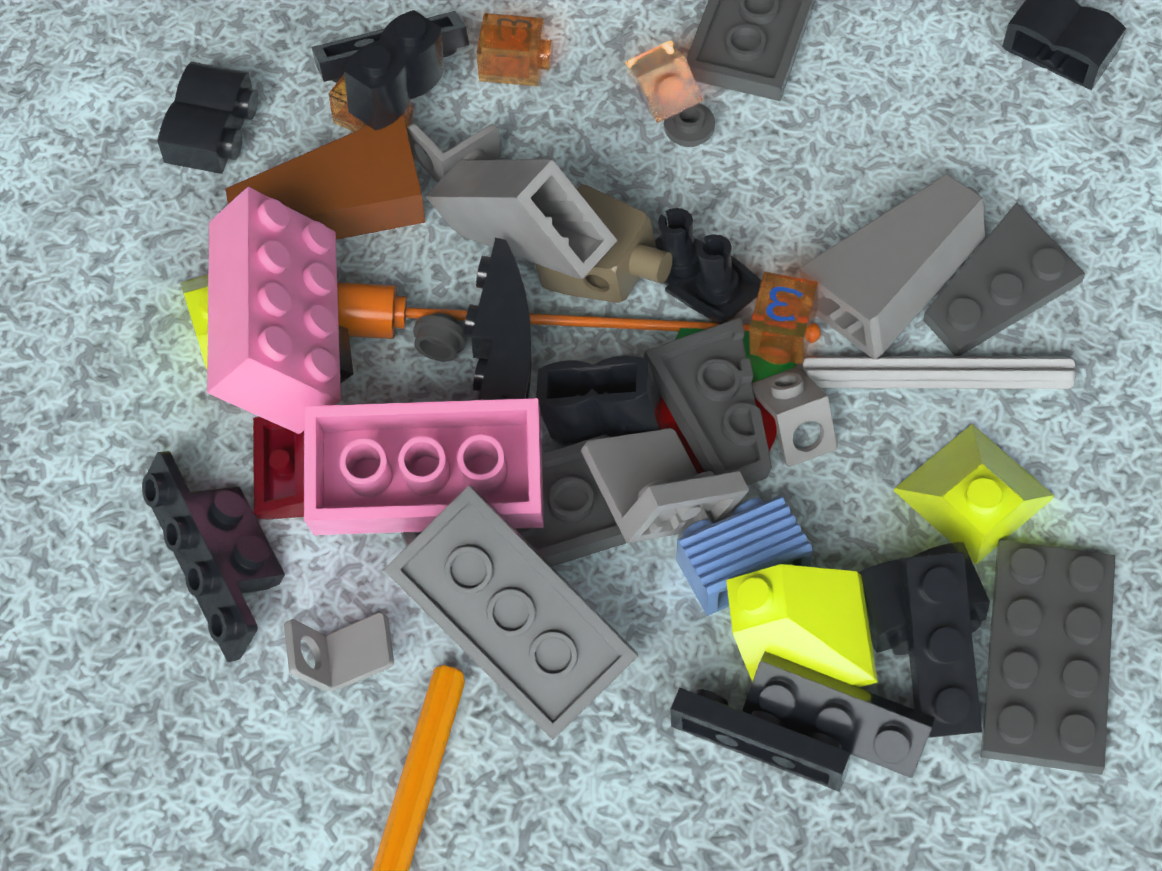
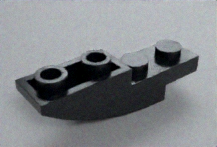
(500, 328)

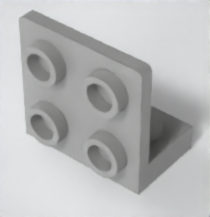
(655, 485)

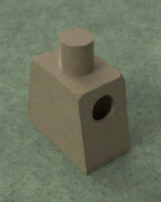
(624, 263)

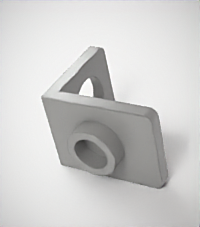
(480, 146)
(792, 401)
(341, 655)

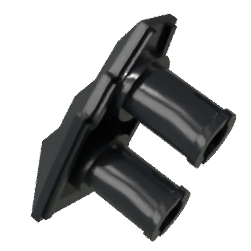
(704, 273)

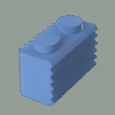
(749, 541)

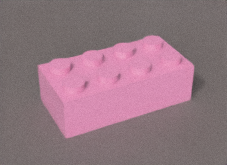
(272, 310)
(408, 461)

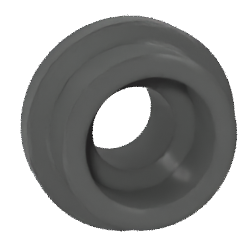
(690, 133)
(439, 337)

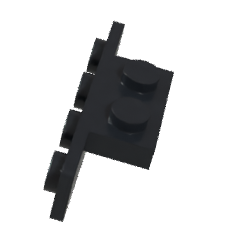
(216, 548)

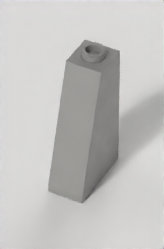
(528, 207)
(896, 264)

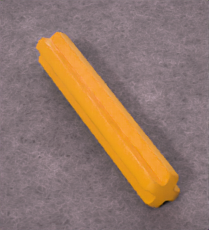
(420, 770)

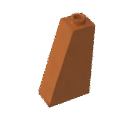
(349, 184)

